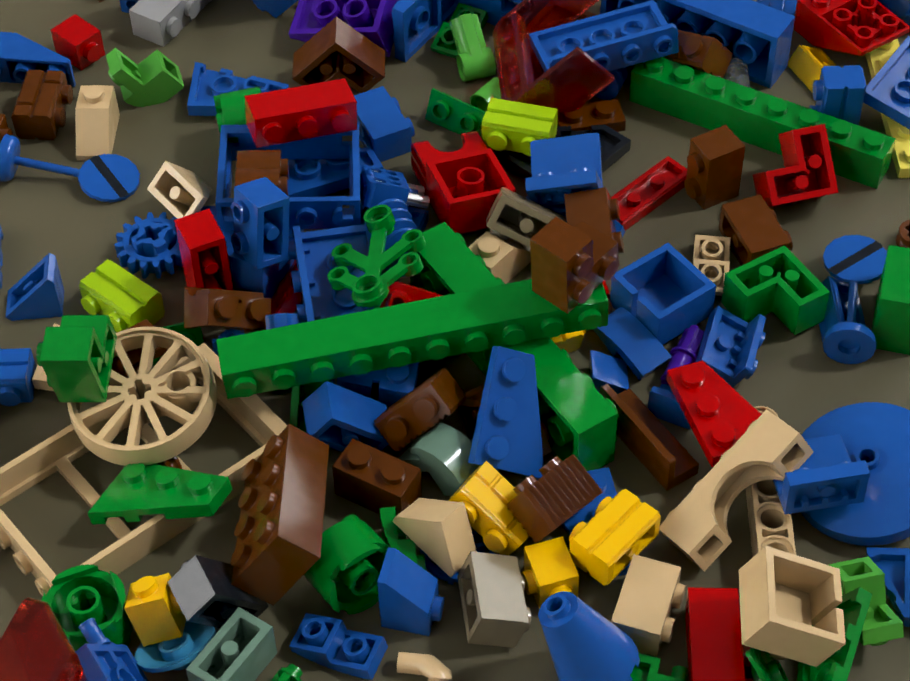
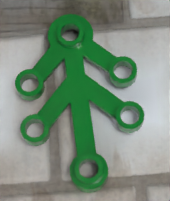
(373, 287)

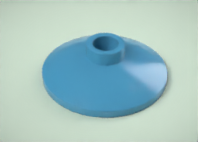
(175, 653)

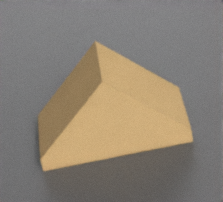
(439, 530)

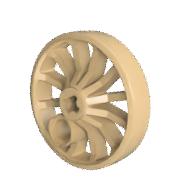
(149, 396)

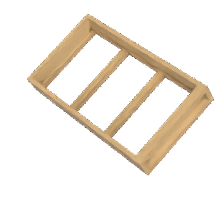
(65, 446)

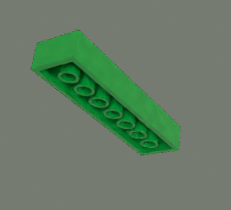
(569, 403)

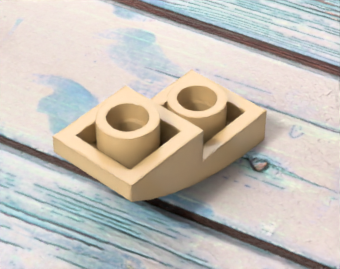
(712, 258)

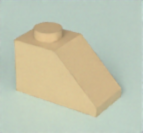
(96, 121)
(179, 190)
(501, 256)

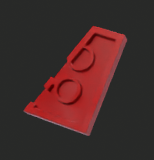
(711, 408)

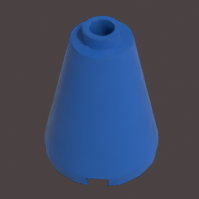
(585, 642)

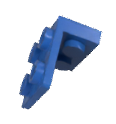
(564, 167)
(824, 478)

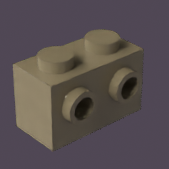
(518, 217)
(493, 599)

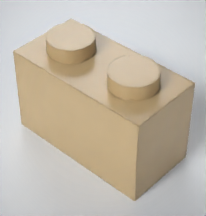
(647, 603)

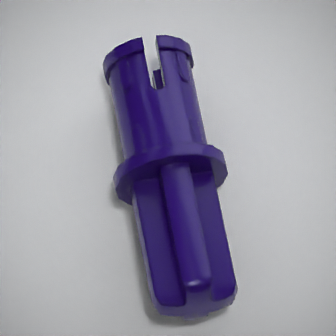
(685, 351)

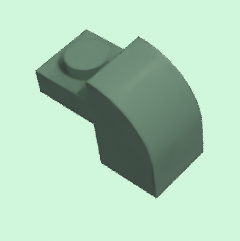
(444, 455)

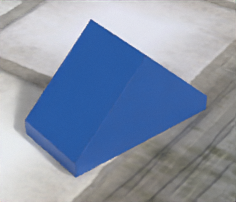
(37, 293)

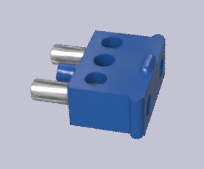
(384, 184)

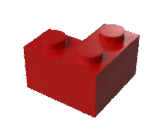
(807, 168)

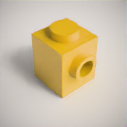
(549, 569)
(154, 610)

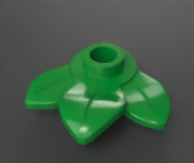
(764, 668)

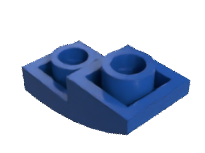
(633, 343)
(333, 646)

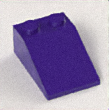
(367, 17)

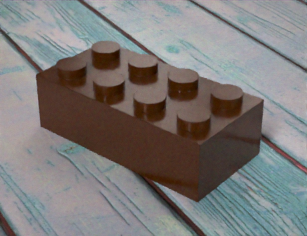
(280, 515)

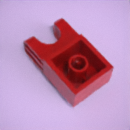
(460, 182)

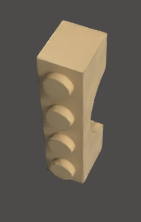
(760, 454)

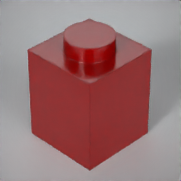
(78, 41)

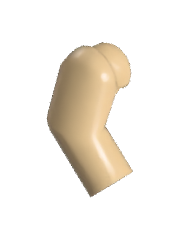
(423, 665)

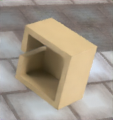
(784, 599)

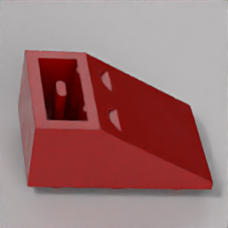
(847, 24)

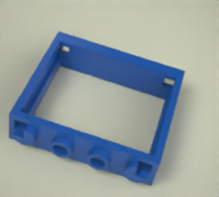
(303, 211)

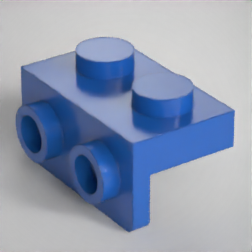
(731, 345)

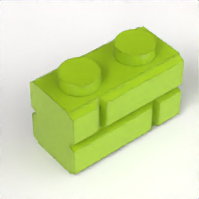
(515, 124)
(120, 296)

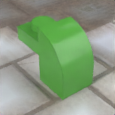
(147, 83)
(880, 622)

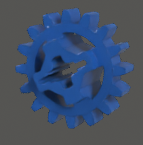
(149, 246)

